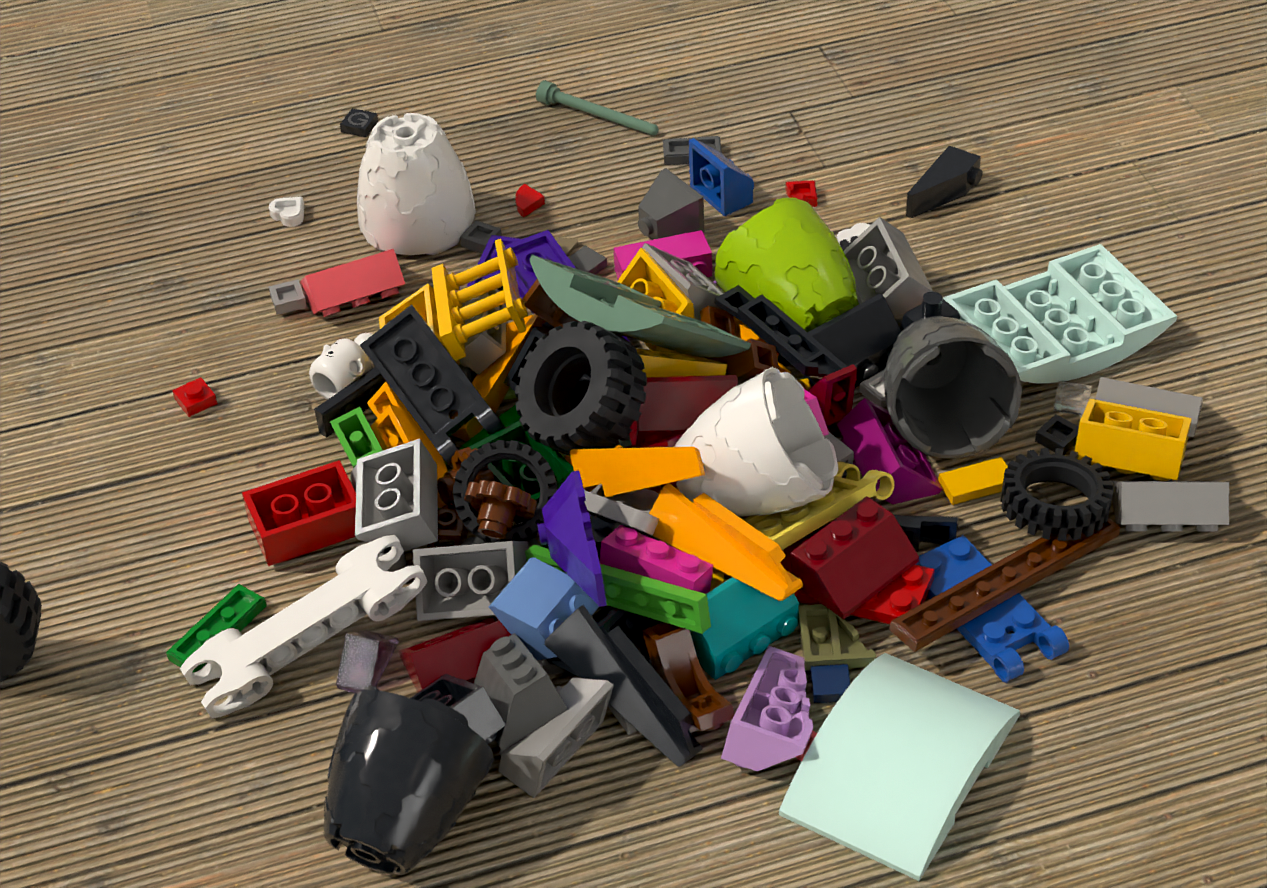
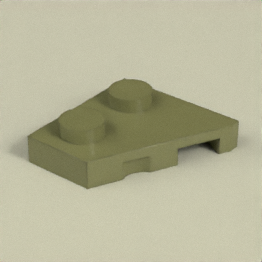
(830, 639)

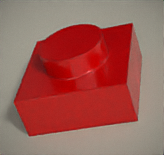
(194, 397)

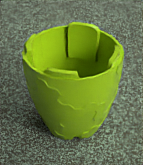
(790, 261)

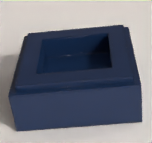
(829, 682)

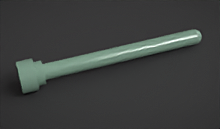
(549, 93)

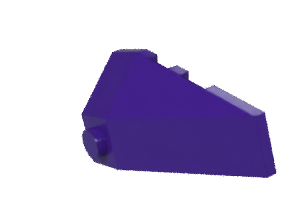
(571, 538)

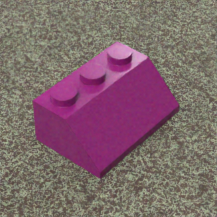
(881, 447)

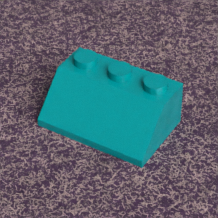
(741, 626)

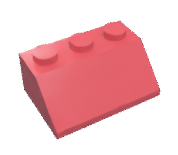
(353, 283)

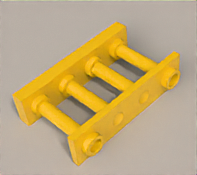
(450, 299)

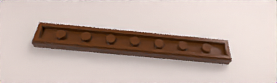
(994, 585)

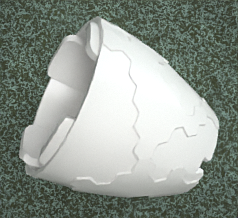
(412, 188)
(761, 448)

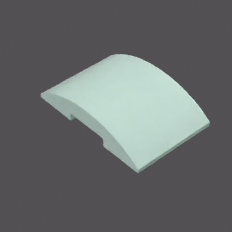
(1067, 319)
(896, 763)

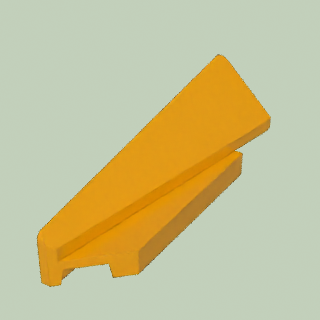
(491, 380)
(397, 427)
(635, 468)
(723, 540)

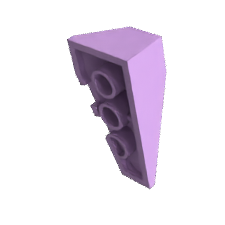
(772, 716)

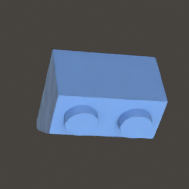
(538, 604)

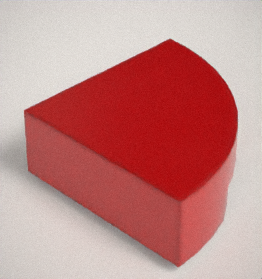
(802, 190)
(528, 200)

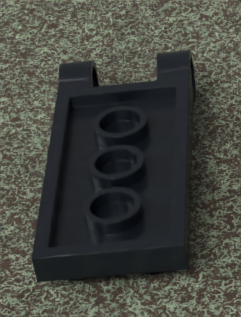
(428, 380)

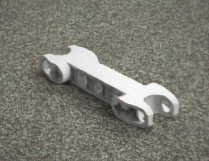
(250, 658)

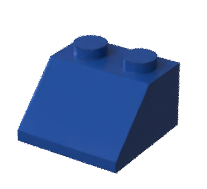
(718, 179)

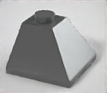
(670, 208)

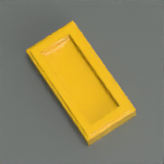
(973, 480)

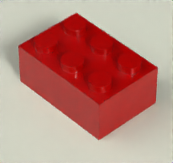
(302, 512)

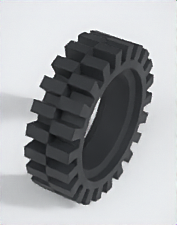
(1054, 518)

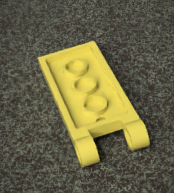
(800, 521)

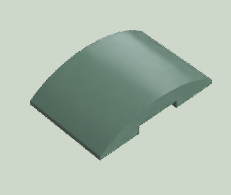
(630, 312)

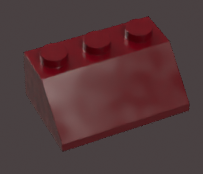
(676, 403)
(853, 557)
(452, 653)

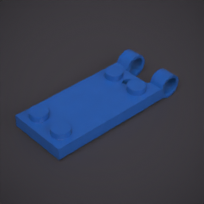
(989, 631)

